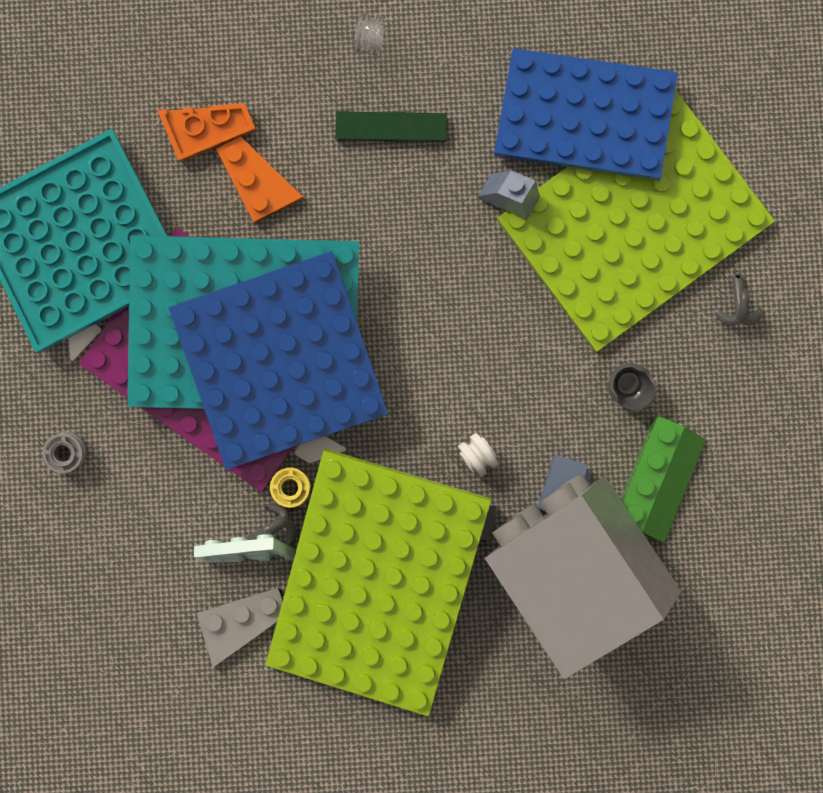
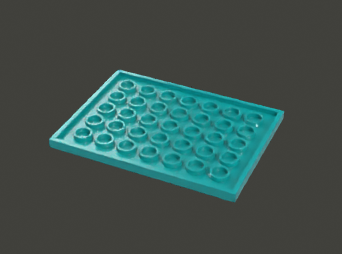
(184, 268)

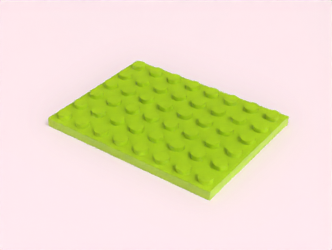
(629, 244)
(377, 581)

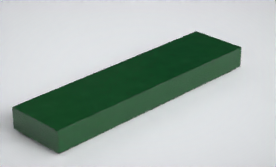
(390, 126)

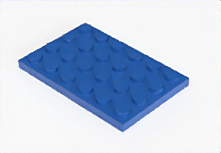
(586, 114)

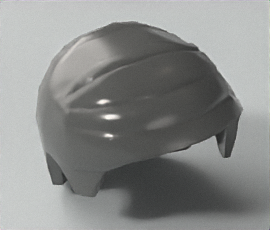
(632, 386)

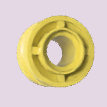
(278, 481)

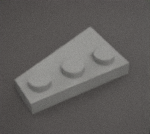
(238, 622)

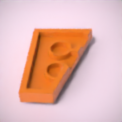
(204, 129)
(256, 181)

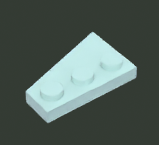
(233, 551)

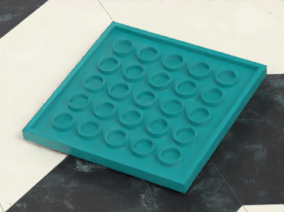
(70, 239)

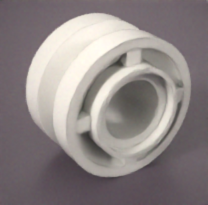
(478, 455)

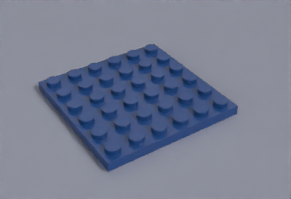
(278, 360)

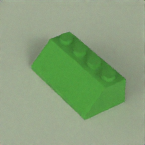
(661, 476)

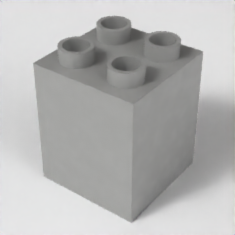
(581, 573)

